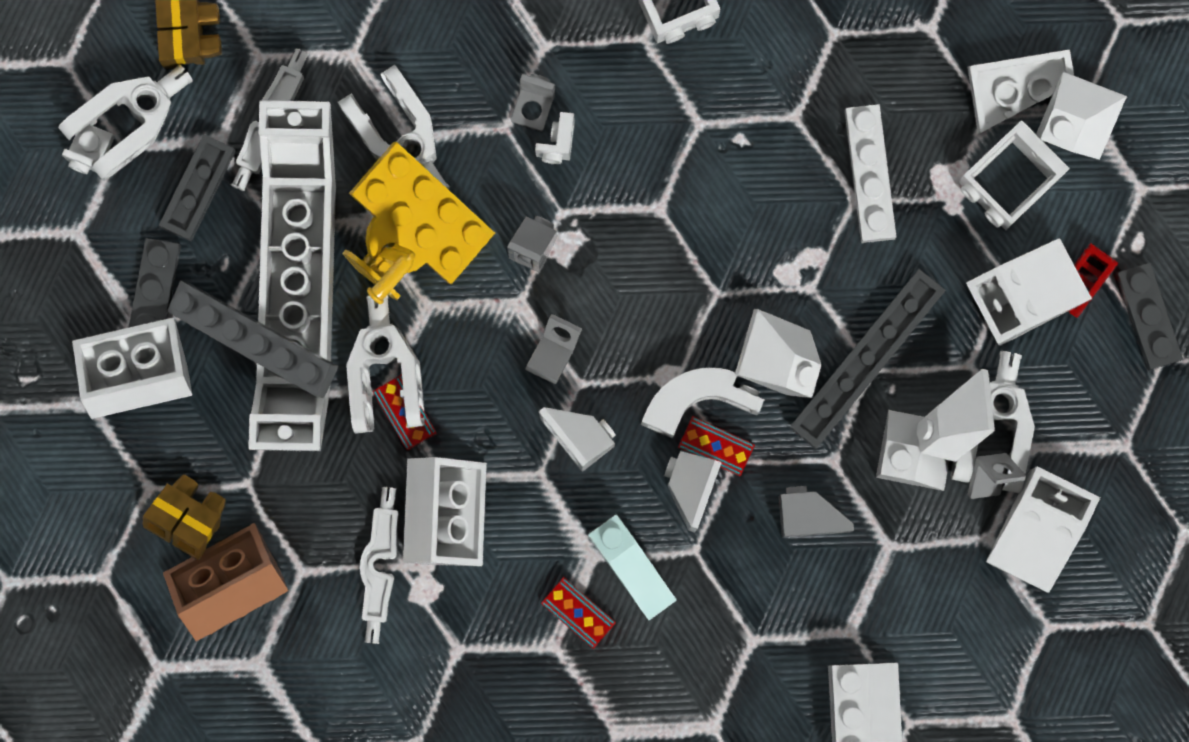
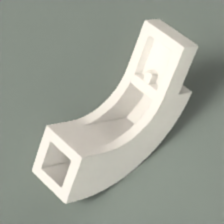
(692, 387)

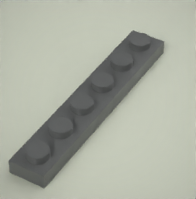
(252, 339)
(867, 359)

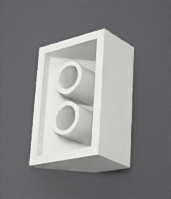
(131, 368)
(444, 512)
(865, 703)

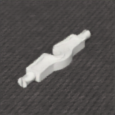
(282, 89)
(381, 546)

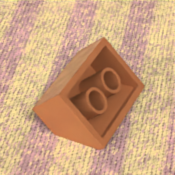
(225, 582)

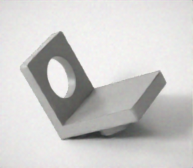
(535, 89)
(553, 350)
(990, 475)

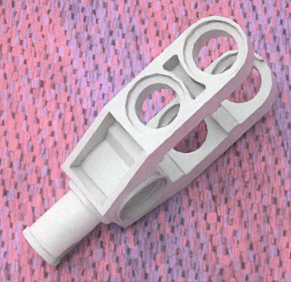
(128, 93)
(414, 109)
(364, 355)
(1017, 414)

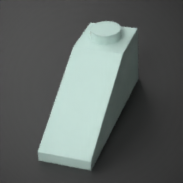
(632, 567)

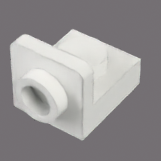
(562, 134)
(88, 148)

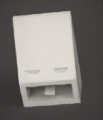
(1028, 291)
(1042, 529)

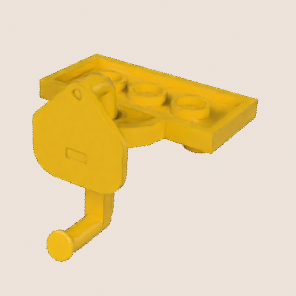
(412, 224)

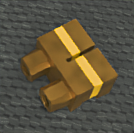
(181, 32)
(184, 519)

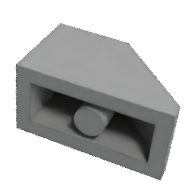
(532, 243)
(809, 514)

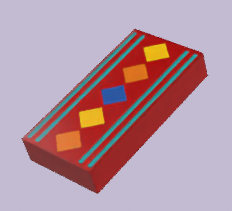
(394, 408)
(716, 444)
(578, 613)

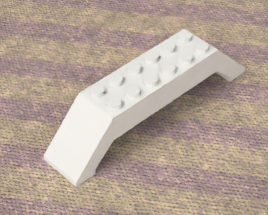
(295, 265)

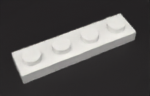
(870, 173)

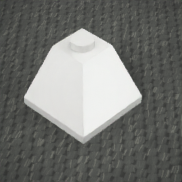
(1080, 116)
(779, 356)
(958, 421)
(579, 435)
(901, 455)
(691, 485)

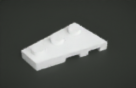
(1014, 85)

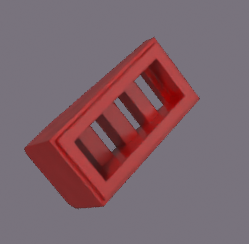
(1103, 258)

